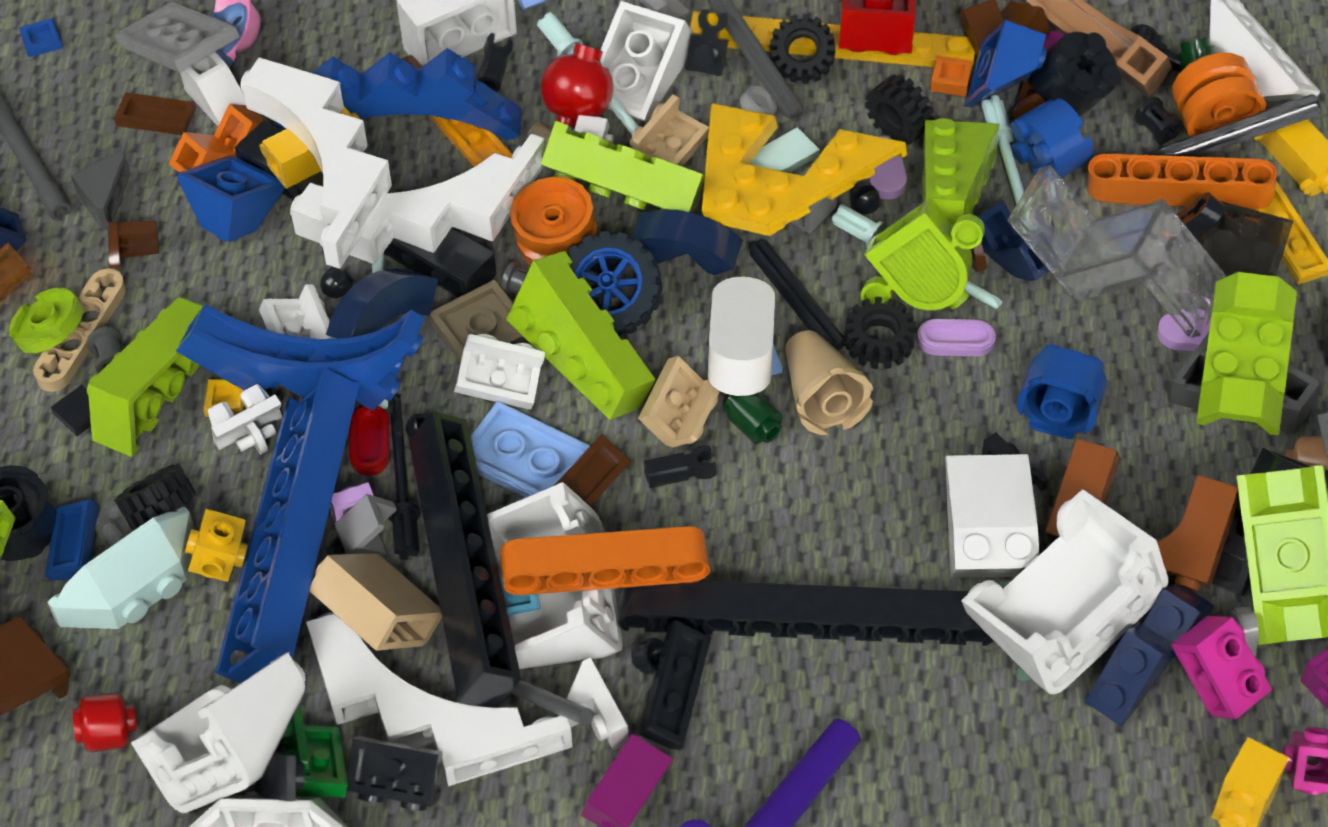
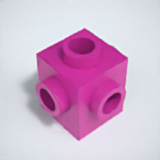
(1306, 775)

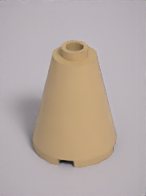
(825, 384)

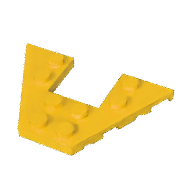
(767, 198)

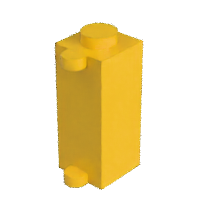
(1302, 154)
(290, 157)

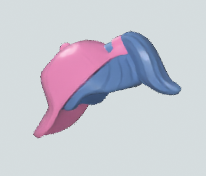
(247, 22)

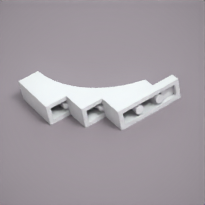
(312, 111)
(423, 217)
(470, 737)

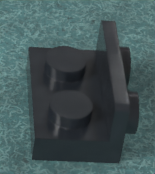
(394, 772)

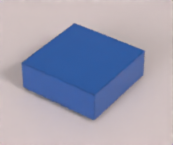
(40, 37)

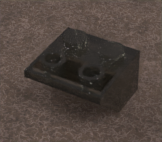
(1247, 241)

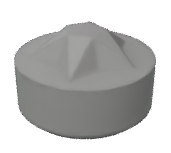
(758, 100)

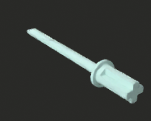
(565, 43)
(995, 113)
(867, 229)

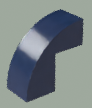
(679, 233)
(1006, 245)

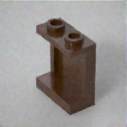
(28, 666)

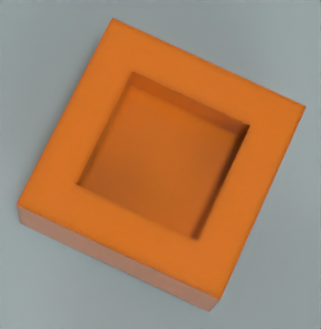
(951, 76)

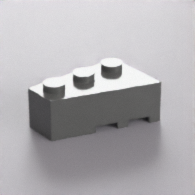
(1298, 401)

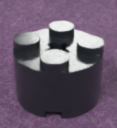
(1078, 71)
(32, 509)

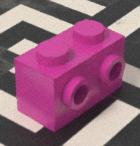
(1222, 666)

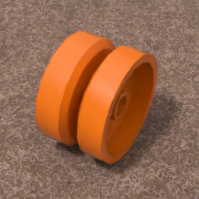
(1216, 92)
(551, 217)

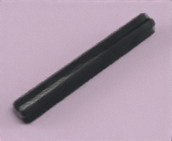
(795, 293)

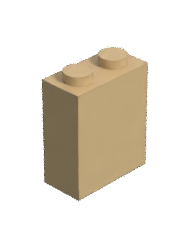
(375, 600)

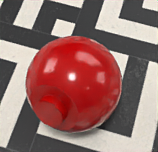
(577, 85)

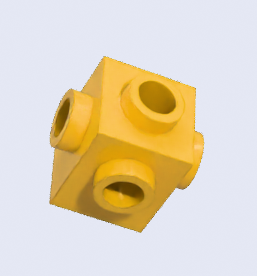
(216, 554)

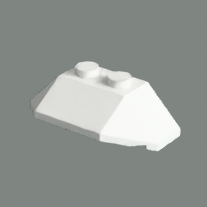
(1240, 33)
(259, 811)

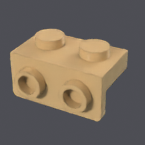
(670, 134)
(678, 404)

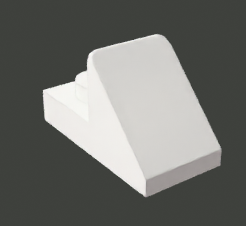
(592, 693)

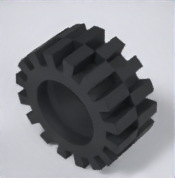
(796, 29)
(899, 108)
(880, 350)
(155, 495)

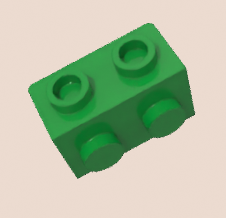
(322, 757)

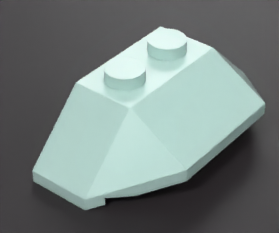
(128, 576)

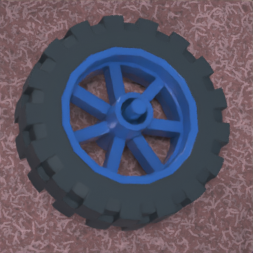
(630, 252)

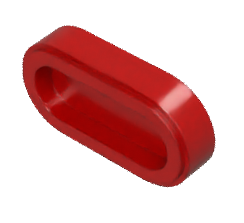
(369, 441)

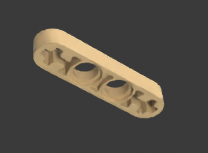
(72, 359)

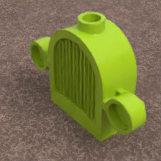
(924, 258)

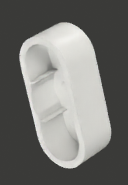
(741, 336)

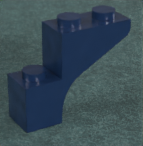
(1146, 653)

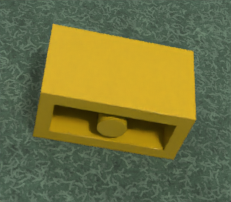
(1249, 785)

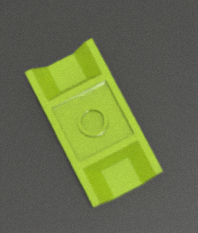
(1248, 351)
(1287, 551)

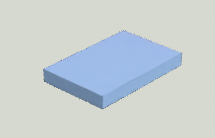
(522, 451)

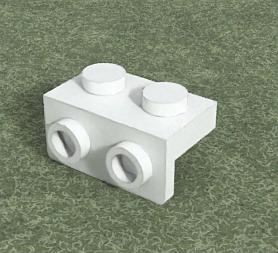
(297, 317)
(499, 370)

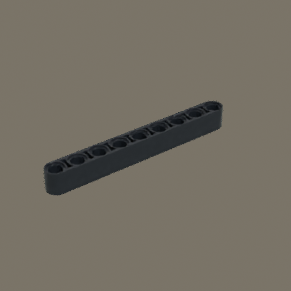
(802, 610)

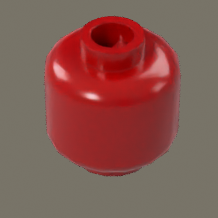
(103, 722)

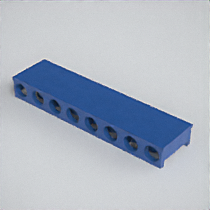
(288, 528)

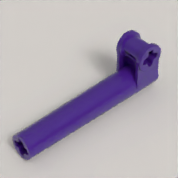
(805, 779)

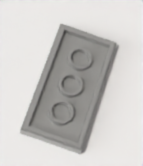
(176, 36)

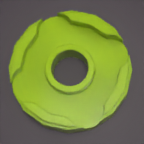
(46, 320)

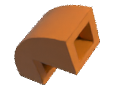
(199, 149)

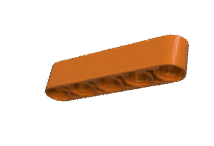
(1181, 179)
(604, 560)

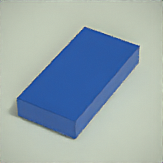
(71, 539)

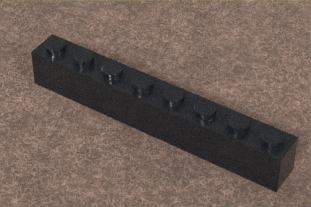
(457, 262)
(464, 562)

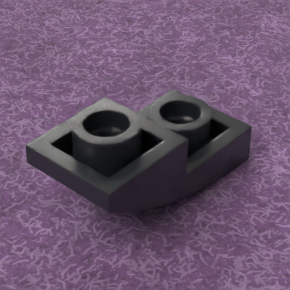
(281, 777)

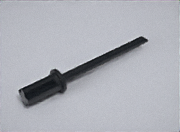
(404, 518)

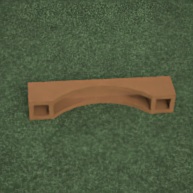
(1135, 57)

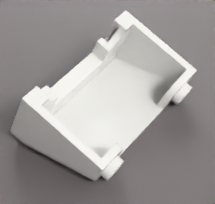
(1073, 594)
(568, 623)
(222, 737)

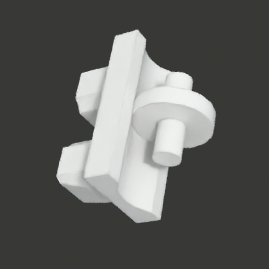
(249, 426)

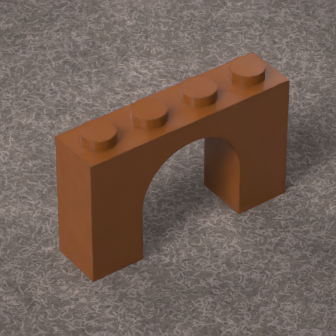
(1193, 547)

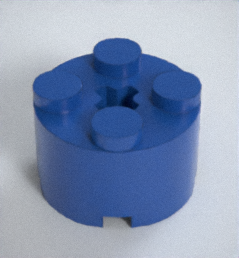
(1052, 138)
(1062, 391)

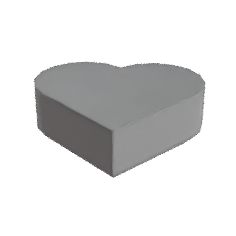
(1248, 622)

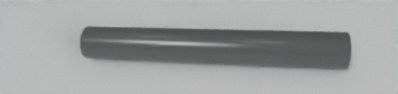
(553, 703)

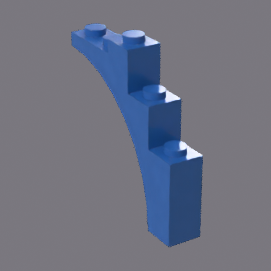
(439, 89)
(268, 358)

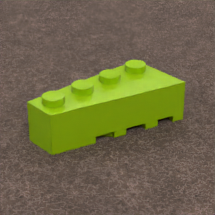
(957, 163)
(621, 170)
(578, 337)
(140, 379)

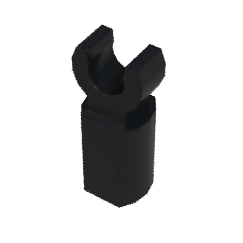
(494, 63)
(679, 467)

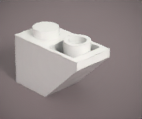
(212, 86)

